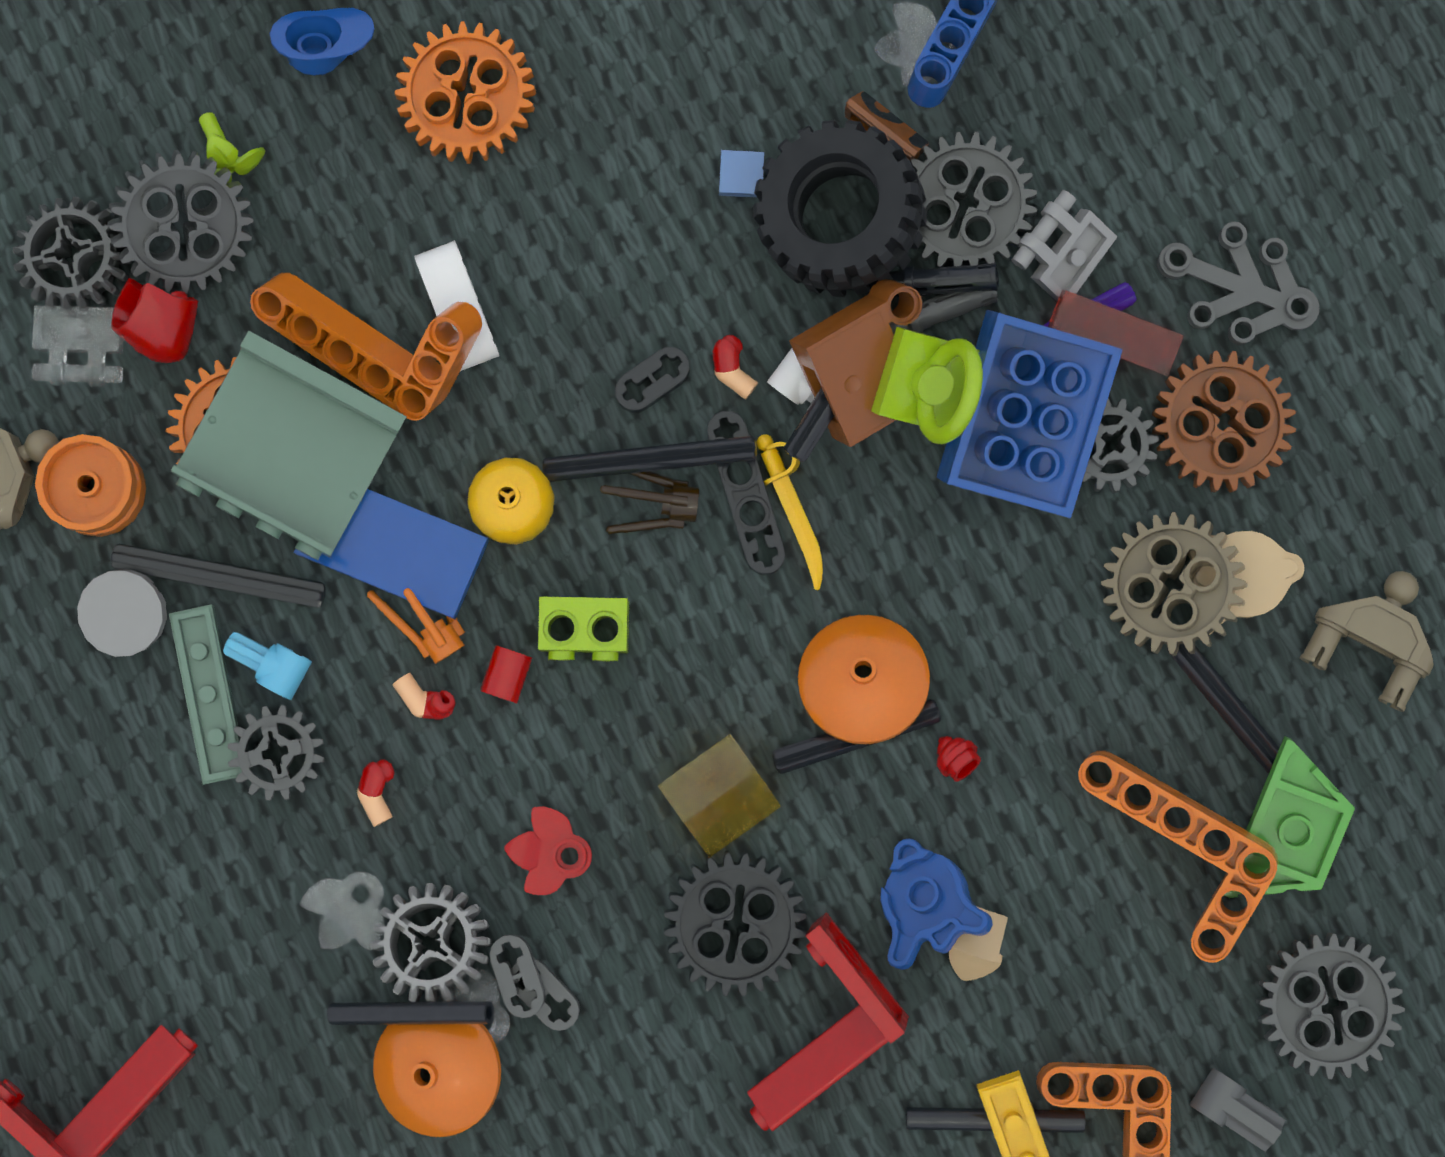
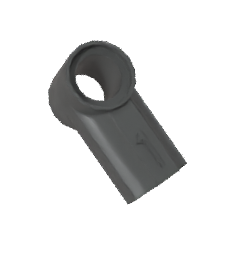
(1229, 1105)

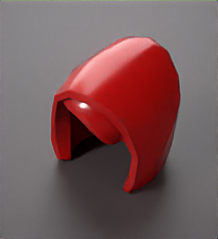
(155, 321)

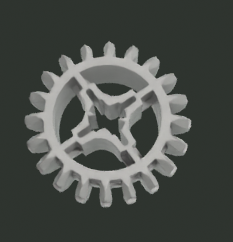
(417, 960)

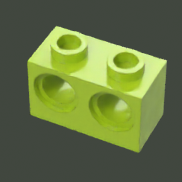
(584, 615)

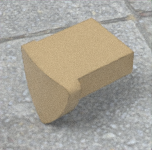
(979, 955)

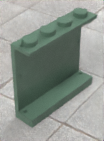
(288, 447)

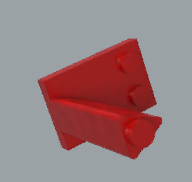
(841, 1046)
(110, 1109)

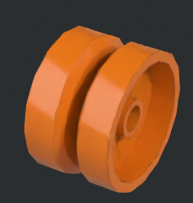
(64, 481)

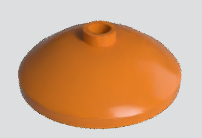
(867, 707)
(462, 1073)

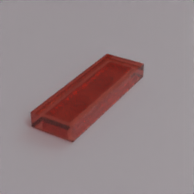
(1140, 340)

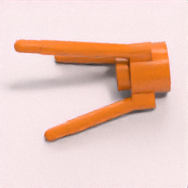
(439, 639)

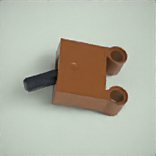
(845, 365)

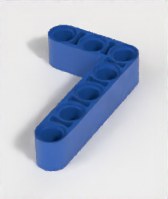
(944, 63)

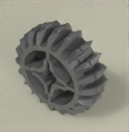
(37, 259)

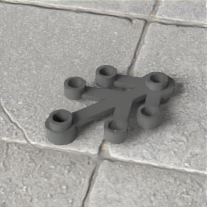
(1245, 287)

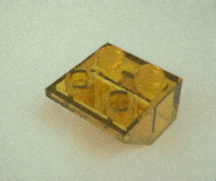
(719, 795)

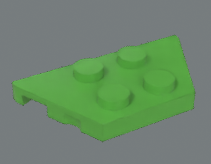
(1300, 819)

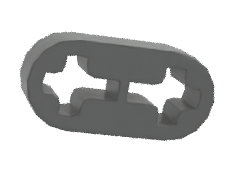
(507, 980)
(557, 990)

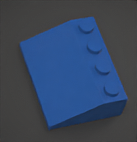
(1033, 415)

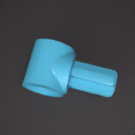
(275, 667)

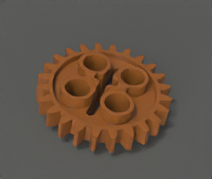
(1246, 390)

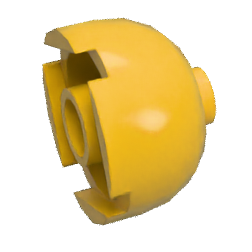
(516, 520)

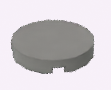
(121, 612)

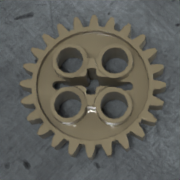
(1139, 565)

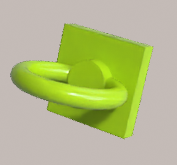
(930, 384)

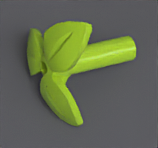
(224, 152)

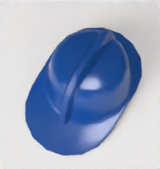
(321, 39)

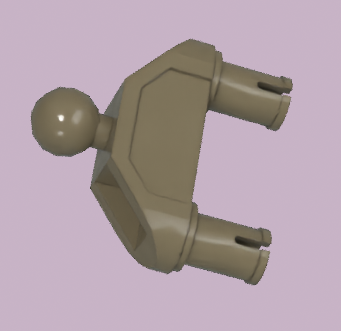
(16, 473)
(1382, 628)

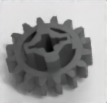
(1127, 456)
(256, 757)

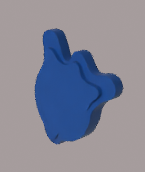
(927, 902)

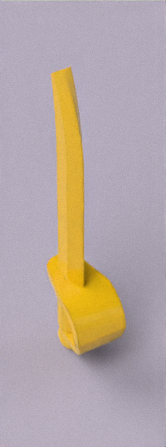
(792, 504)

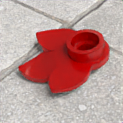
(542, 851)

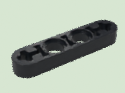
(741, 494)

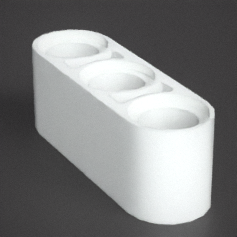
(449, 283)

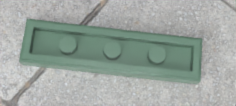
(206, 691)

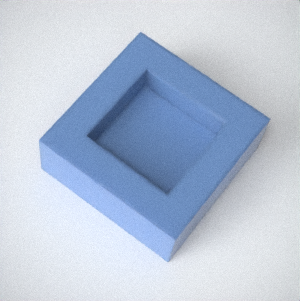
(740, 172)

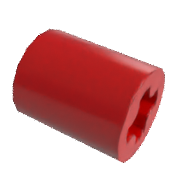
(506, 674)

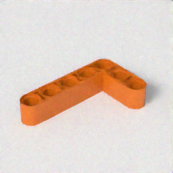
(363, 352)
(1192, 838)
(1122, 1097)

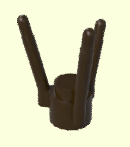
(678, 502)

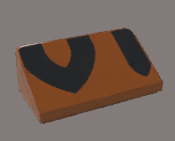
(871, 113)

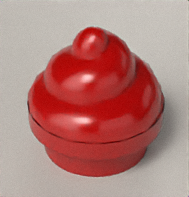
(957, 757)

